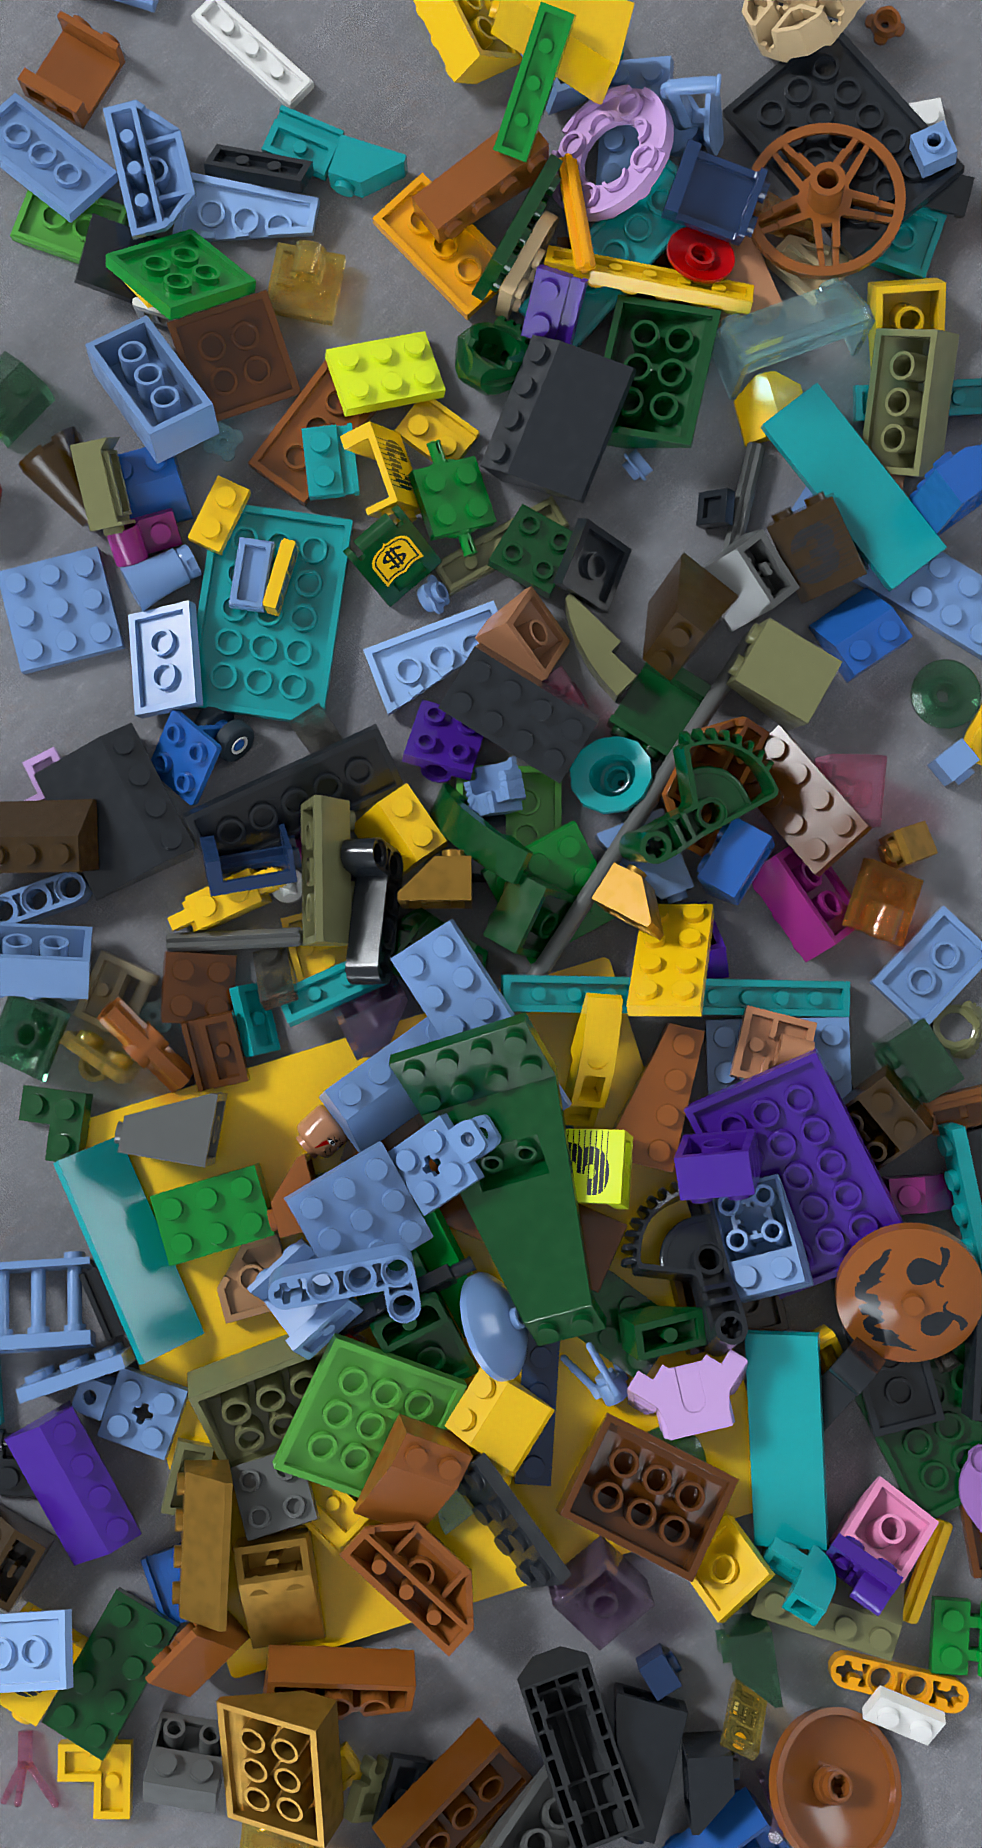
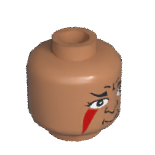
(320, 1133)

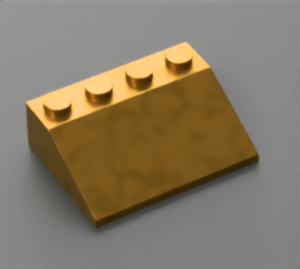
(283, 1763)

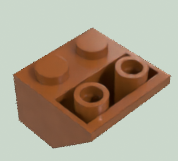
(195, 1656)

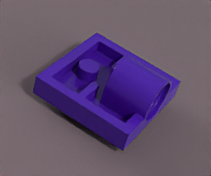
(441, 745)
(870, 1578)

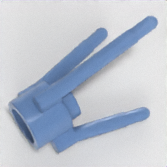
(609, 1383)

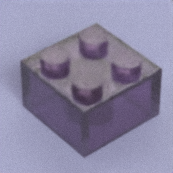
(602, 1593)

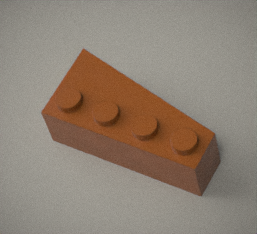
(476, 187)
(658, 1099)
(356, 1677)

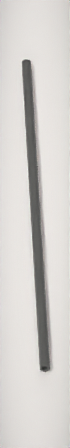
(635, 820)

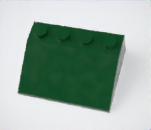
(672, 358)

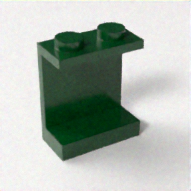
(658, 709)

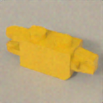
(208, 912)

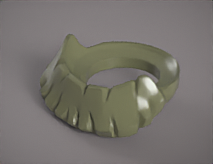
(964, 1048)

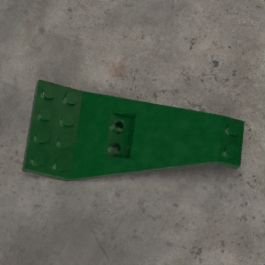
(528, 1193)

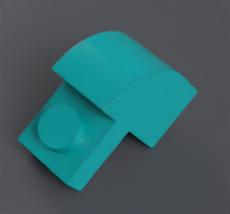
(810, 1575)

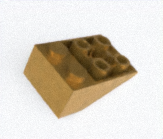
(279, 1588)

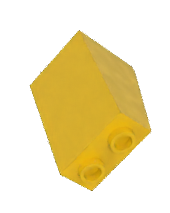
(593, 43)

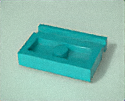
(303, 138)
(329, 467)

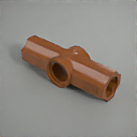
(145, 1044)

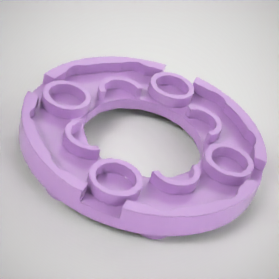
(656, 131)

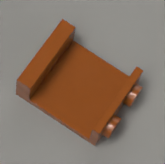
(75, 71)

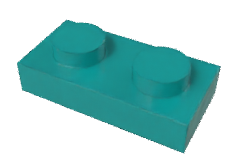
(254, 1023)

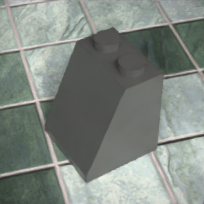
(175, 1132)

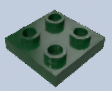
(531, 550)

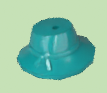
(602, 769)

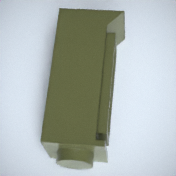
(102, 485)

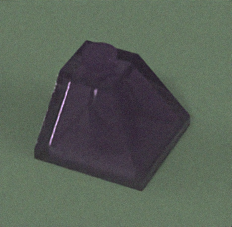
(372, 1018)

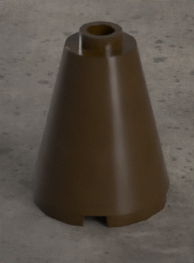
(55, 472)

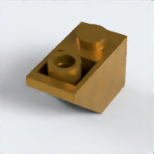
(907, 845)

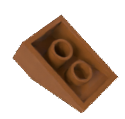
(413, 1473)

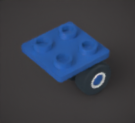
(191, 749)

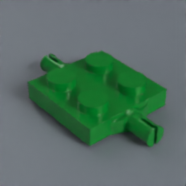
(452, 498)

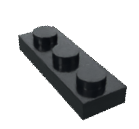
(259, 168)

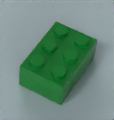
(213, 1214)

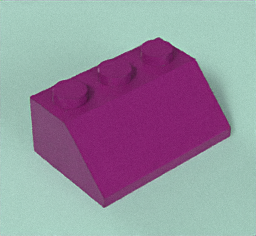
(803, 903)

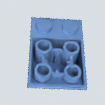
(762, 1242)

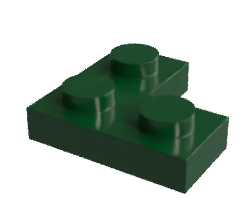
(65, 1113)

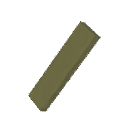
(461, 572)

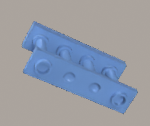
(39, 1335)

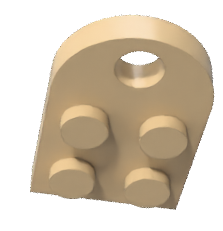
(514, 288)

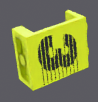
(601, 1165)

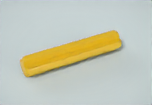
(925, 1572)

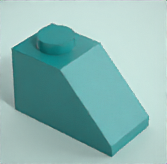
(364, 168)

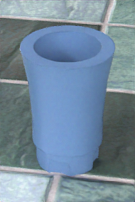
(160, 575)

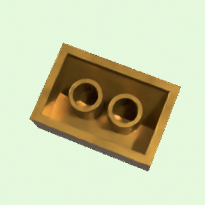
(440, 884)

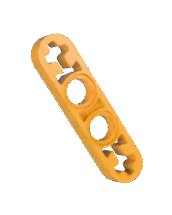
(899, 1675)

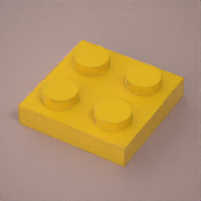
(730, 1571)

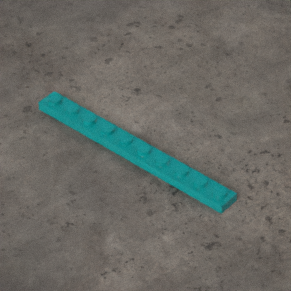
(721, 996)

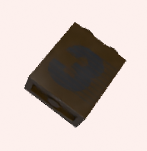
(816, 546)

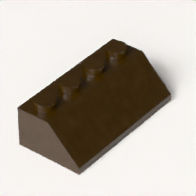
(48, 836)

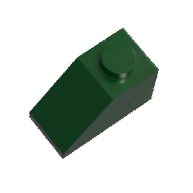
(661, 1330)

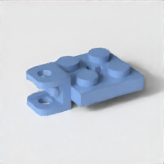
(455, 1148)
(117, 1402)

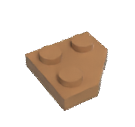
(249, 1261)

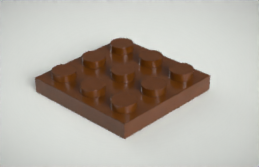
(236, 354)

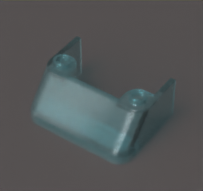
(789, 330)

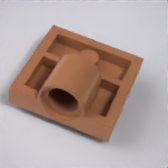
(769, 1040)

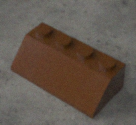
(456, 1795)

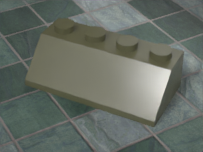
(910, 398)
(325, 882)
(844, 1621)

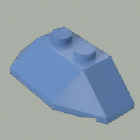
(149, 167)

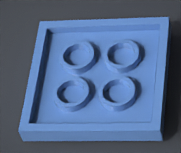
(60, 610)
(358, 1208)

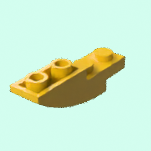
(593, 1058)

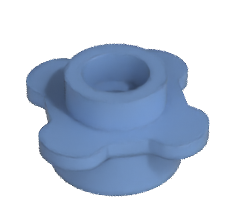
(433, 595)

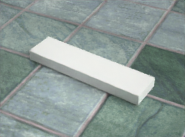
(253, 52)

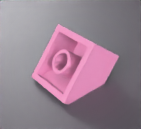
(888, 1526)

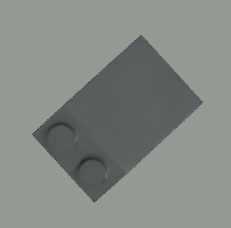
(531, 1819)

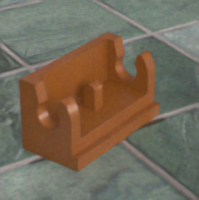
(957, 1106)

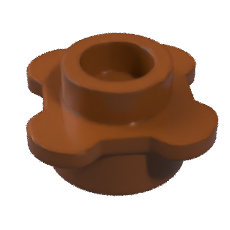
(885, 15)

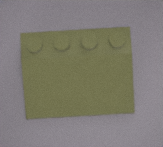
(250, 1398)

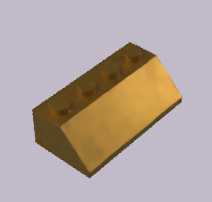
(204, 1542)

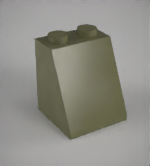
(782, 674)

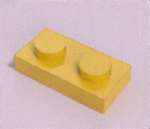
(219, 515)

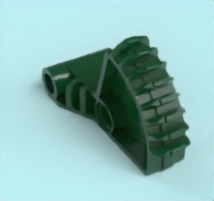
(700, 786)

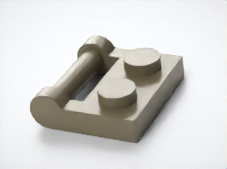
(110, 981)

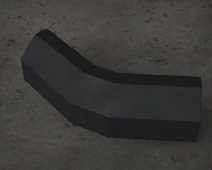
(578, 1748)

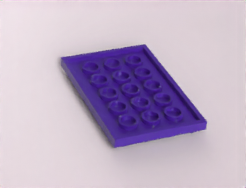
(813, 1148)

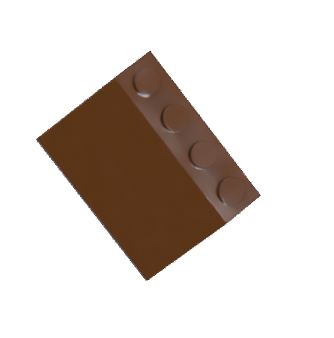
(647, 1496)

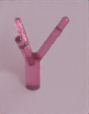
(25, 1763)

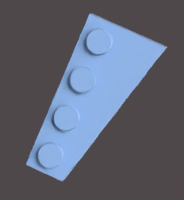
(246, 211)
(424, 656)

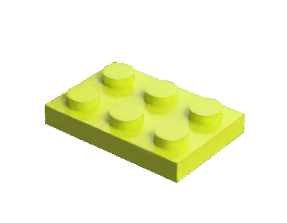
(385, 373)

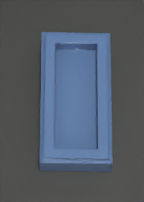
(251, 574)

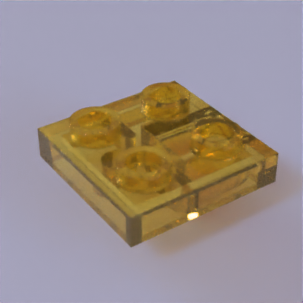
(306, 282)
(92, 1052)

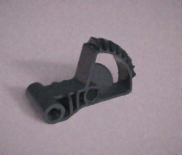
(679, 1261)

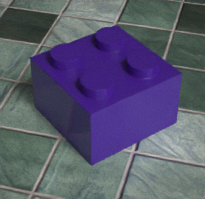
(718, 1165)

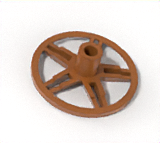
(826, 198)

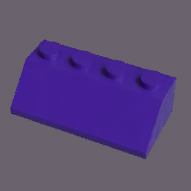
(73, 1485)

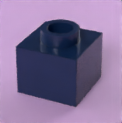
(660, 1671)

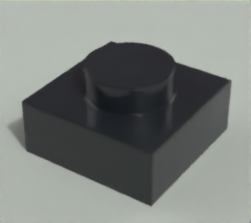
(715, 508)

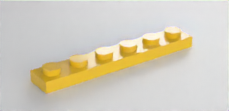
(656, 281)

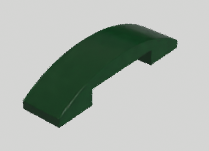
(478, 839)

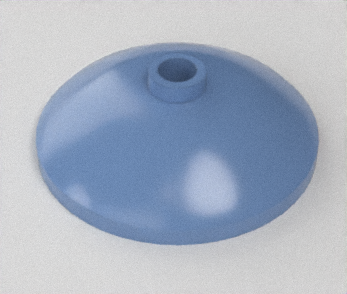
(493, 1326)

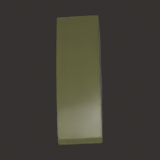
(597, 649)

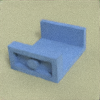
(309, 1325)

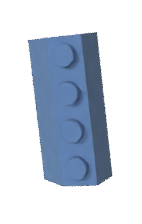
(370, 1098)

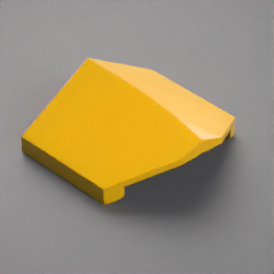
(761, 400)

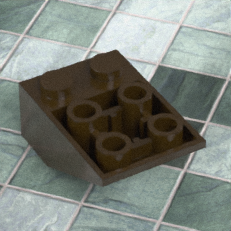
(887, 1116)
(21, 1554)

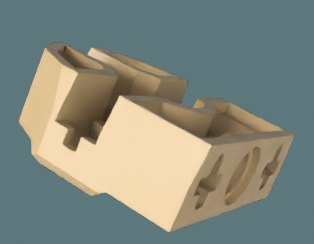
(797, 26)

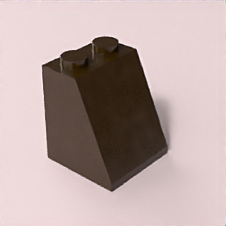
(683, 615)

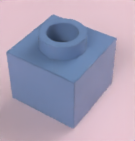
(929, 158)
(954, 763)

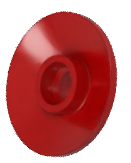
(700, 256)

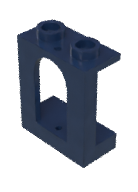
(215, 865)

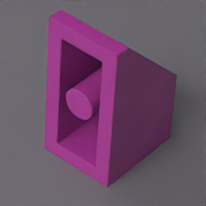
(919, 1193)

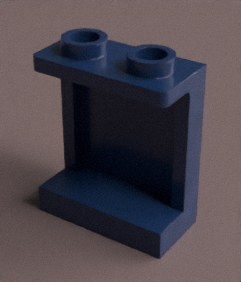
(715, 195)

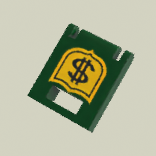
(393, 556)

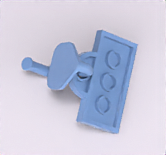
(688, 119)

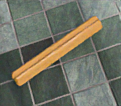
(576, 215)

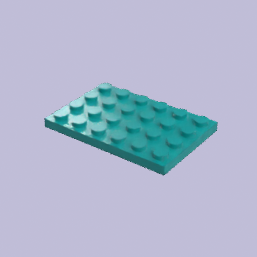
(265, 661)

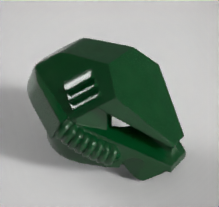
(490, 355)

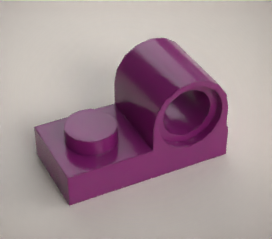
(147, 535)

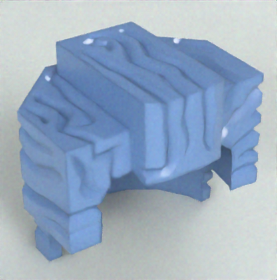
(496, 789)

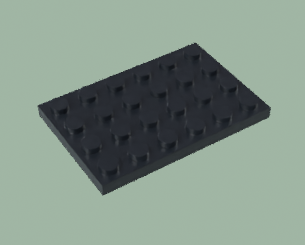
(844, 89)

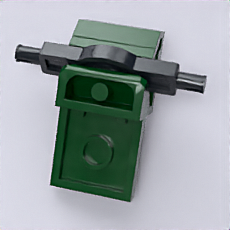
(433, 1335)

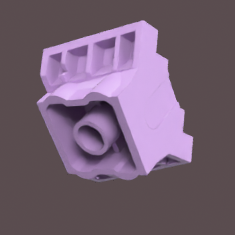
(690, 1396)

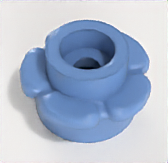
(636, 465)

